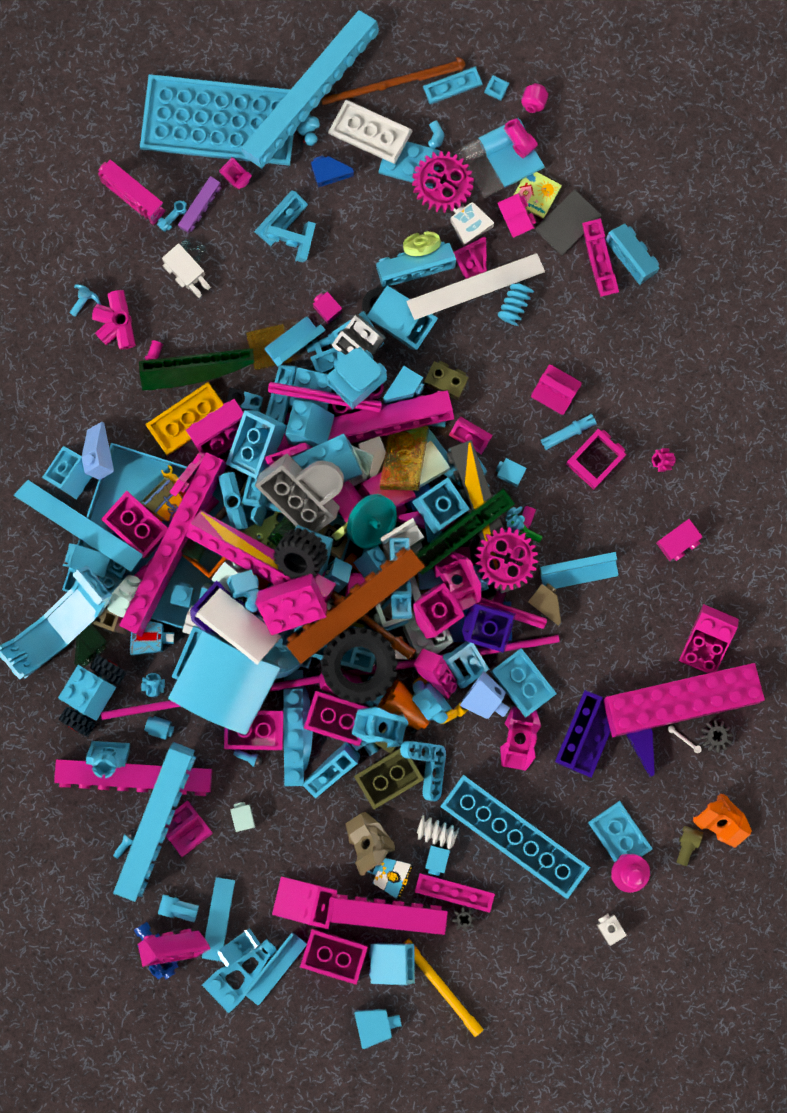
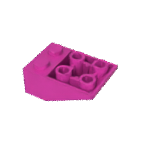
(709, 639)
(303, 902)

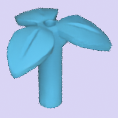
(83, 294)

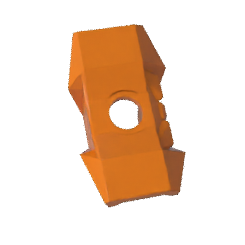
(735, 829)

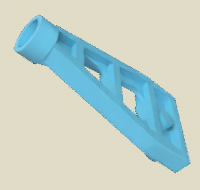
(221, 989)

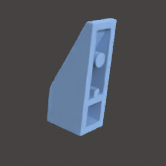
(96, 453)

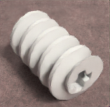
(437, 833)

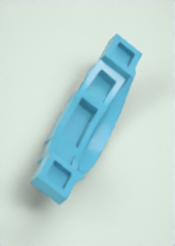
(296, 738)

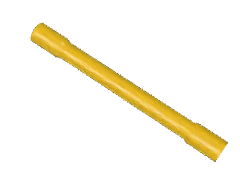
(469, 1021)

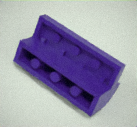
(585, 736)

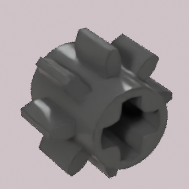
(463, 913)

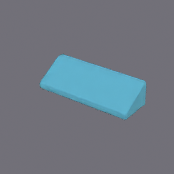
(283, 214)

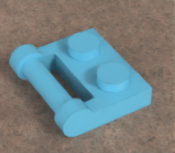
(471, 661)

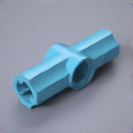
(230, 490)

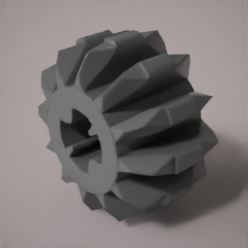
(709, 734)

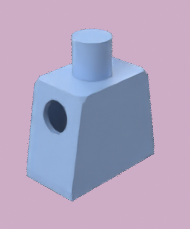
(485, 697)

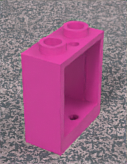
(582, 472)

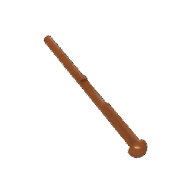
(459, 65)

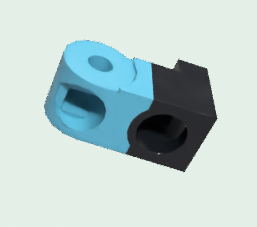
(245, 400)

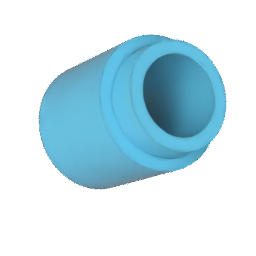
(159, 727)

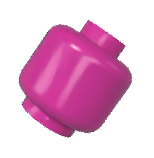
(534, 98)

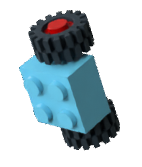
(89, 694)

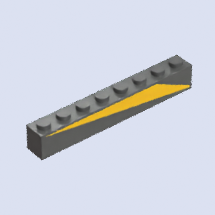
(475, 492)

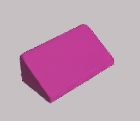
(466, 431)

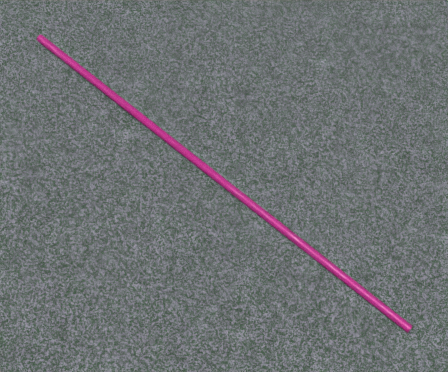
(314, 679)

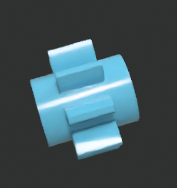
(153, 685)

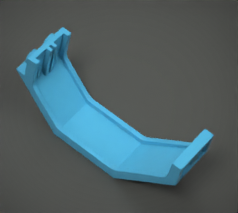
(57, 626)

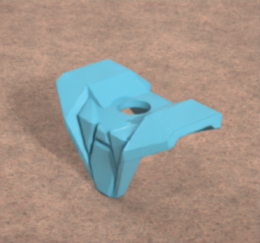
(367, 726)

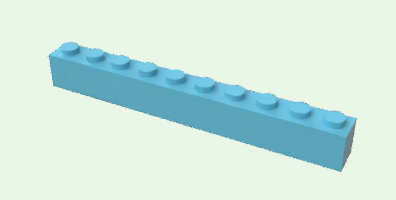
(310, 89)

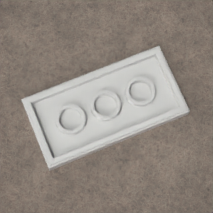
(370, 131)
(238, 626)

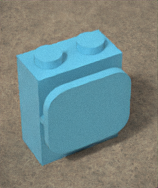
(356, 376)

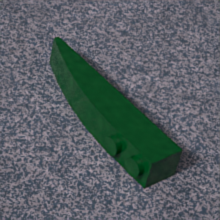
(191, 369)
(463, 530)

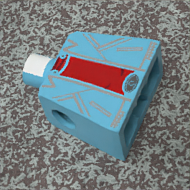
(151, 640)

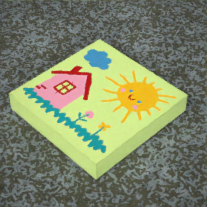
(539, 193)

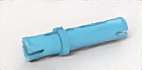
(569, 431)

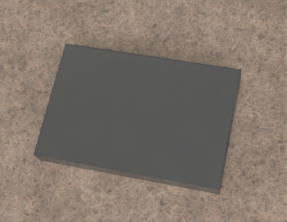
(565, 222)

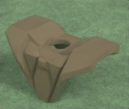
(363, 828)

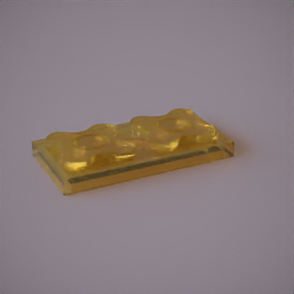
(404, 459)

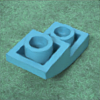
(113, 576)

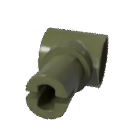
(689, 841)

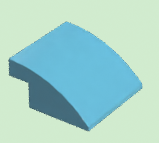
(223, 683)

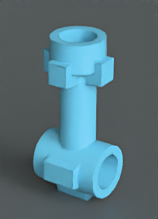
(179, 209)

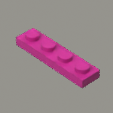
(454, 892)

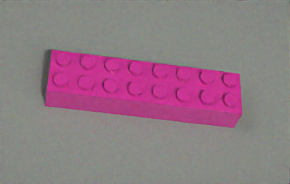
(683, 700)

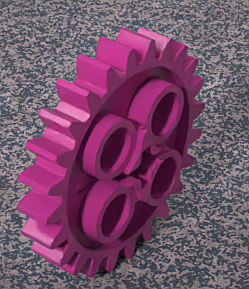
(450, 167)
(500, 575)

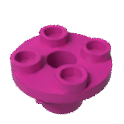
(630, 873)

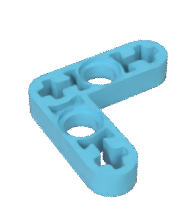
(431, 791)

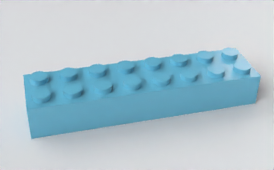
(153, 823)
(515, 837)

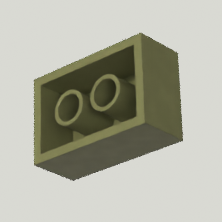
(388, 778)

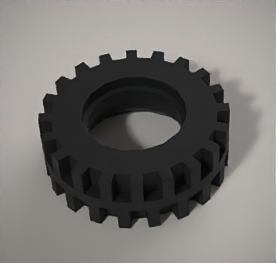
(383, 675)

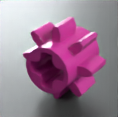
(663, 460)

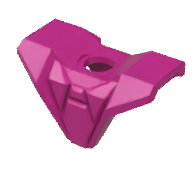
(469, 590)
(520, 755)

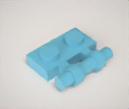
(324, 360)

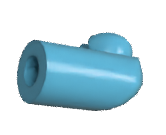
(438, 135)

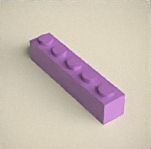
(199, 205)

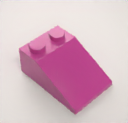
(264, 733)

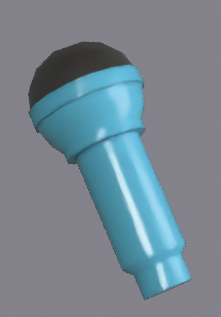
(254, 759)
(127, 841)

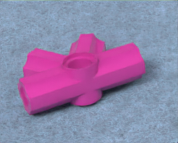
(110, 316)

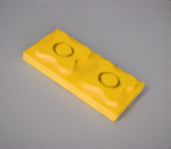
(171, 425)

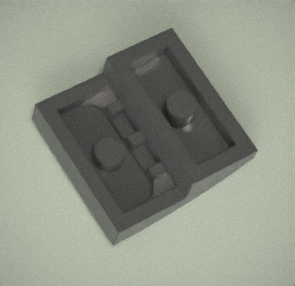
(358, 334)

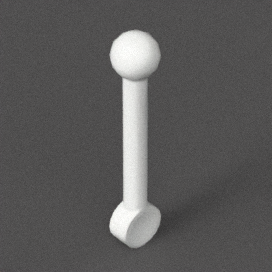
(697, 749)

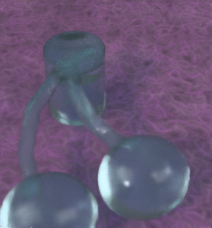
(200, 249)

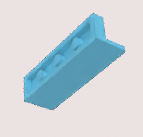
(580, 570)
(275, 968)

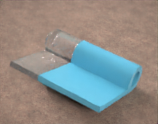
(495, 161)

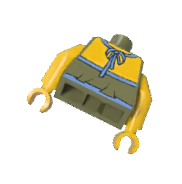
(161, 501)

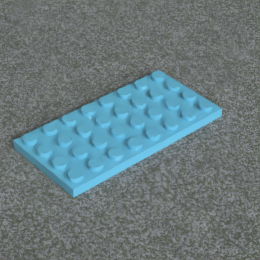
(207, 117)

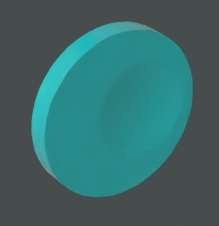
(371, 520)

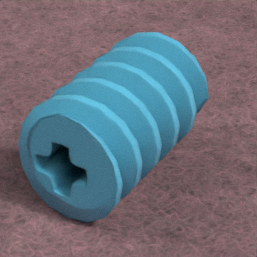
(514, 302)

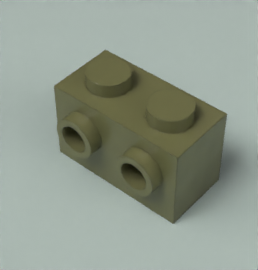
(443, 379)

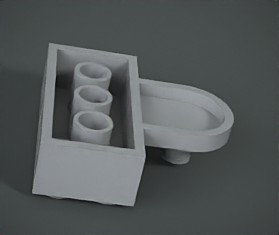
(303, 494)

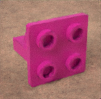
(556, 389)

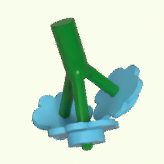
(516, 522)

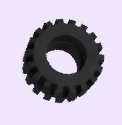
(300, 554)

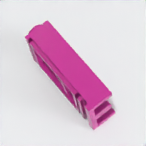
(131, 191)

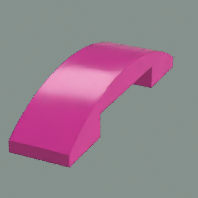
(599, 257)

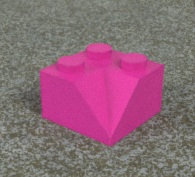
(436, 611)

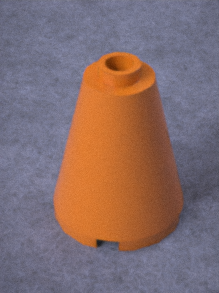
(398, 701)

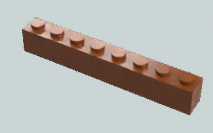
(355, 604)

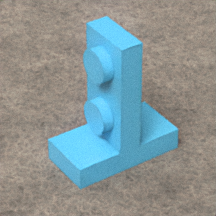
(293, 239)

